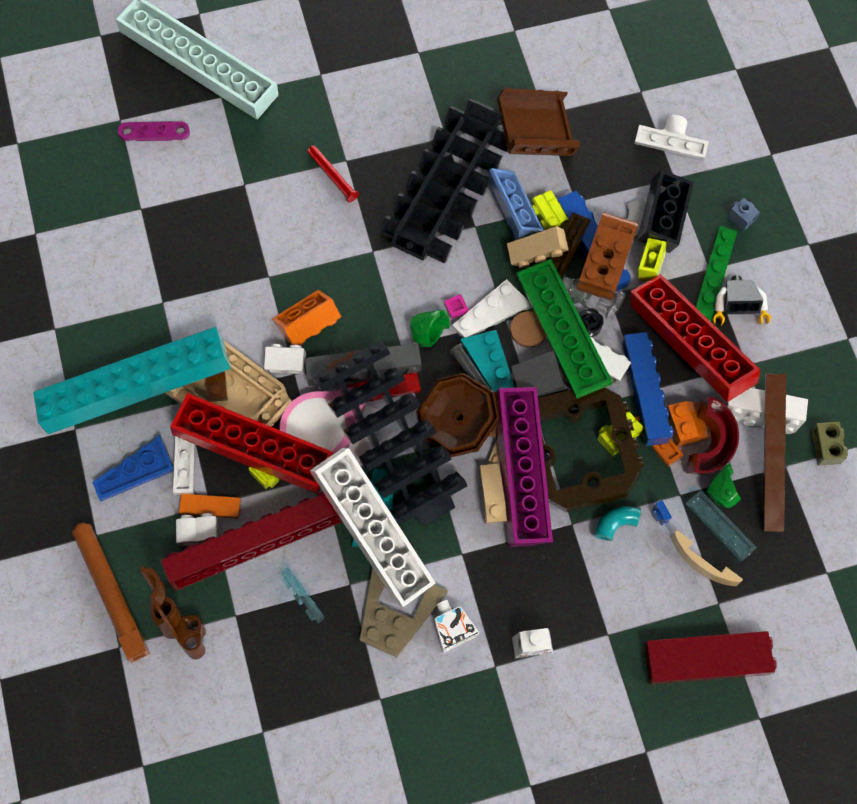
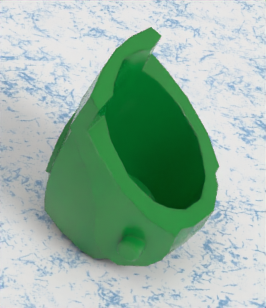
(428, 327)
(722, 489)

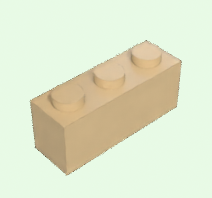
(537, 247)

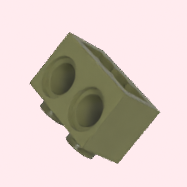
(825, 443)

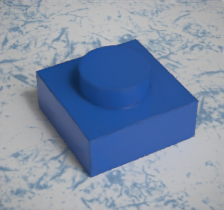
(661, 513)

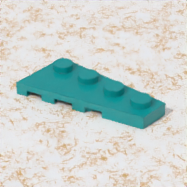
(489, 358)

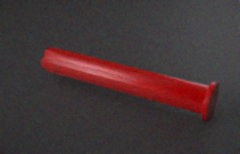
(333, 174)

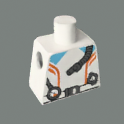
(453, 626)
(532, 643)

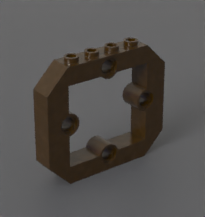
(608, 488)

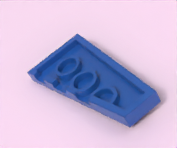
(142, 467)

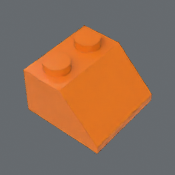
(686, 425)

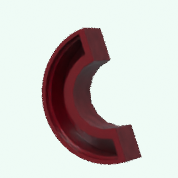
(723, 438)

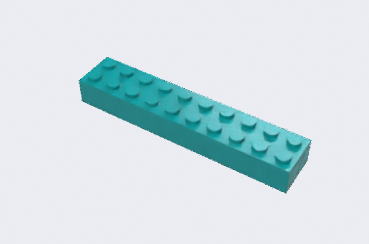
(131, 380)

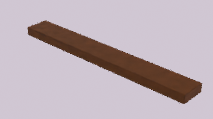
(774, 452)

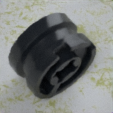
(592, 315)

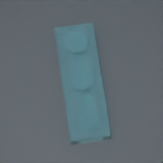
(301, 596)

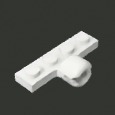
(672, 138)

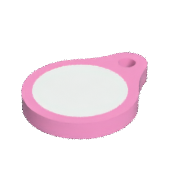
(314, 422)

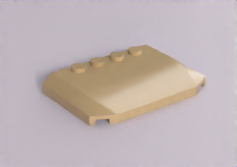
(249, 390)

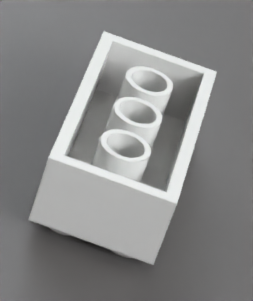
(750, 409)

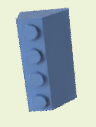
(514, 203)

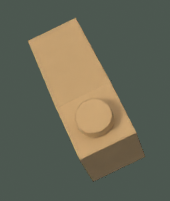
(493, 494)

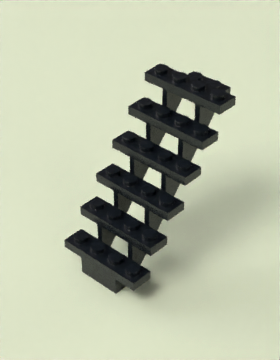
(477, 121)
(424, 505)

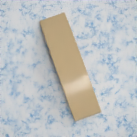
(724, 577)

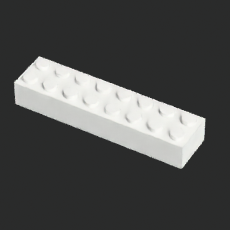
(372, 526)

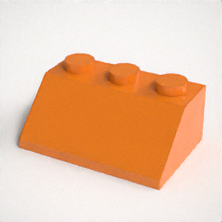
(307, 318)

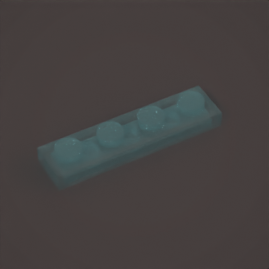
(721, 525)

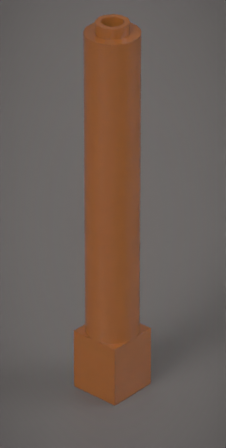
(110, 593)

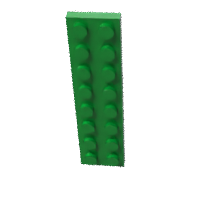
(564, 329)

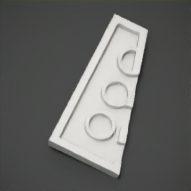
(495, 307)

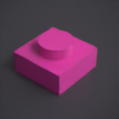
(456, 306)

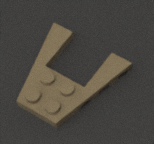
(389, 629)

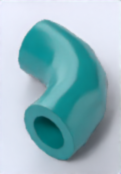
(614, 519)

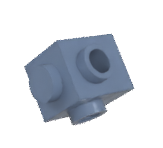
(743, 213)

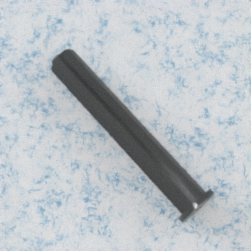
(467, 364)

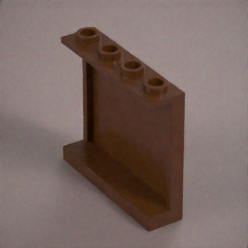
(536, 122)

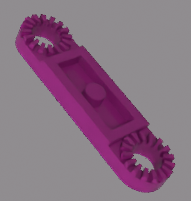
(153, 131)

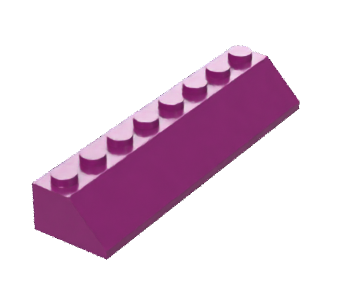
(523, 467)

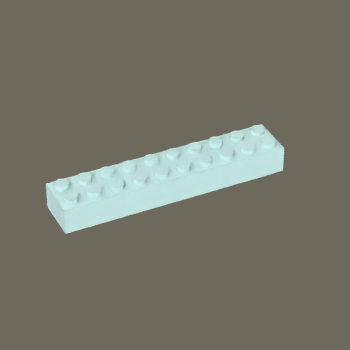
(198, 57)

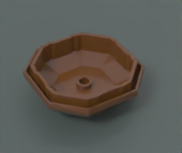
(457, 397)

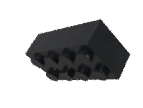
(665, 209)

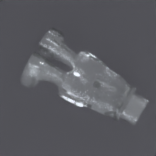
(592, 301)

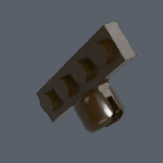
(573, 232)

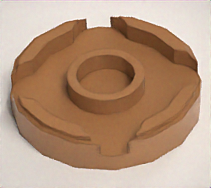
(527, 330)

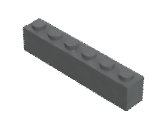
(403, 357)

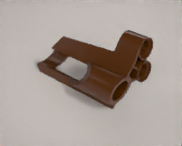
(170, 620)

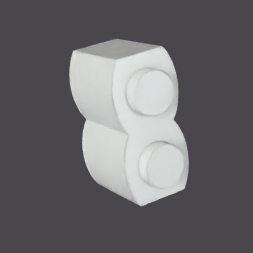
(196, 530)

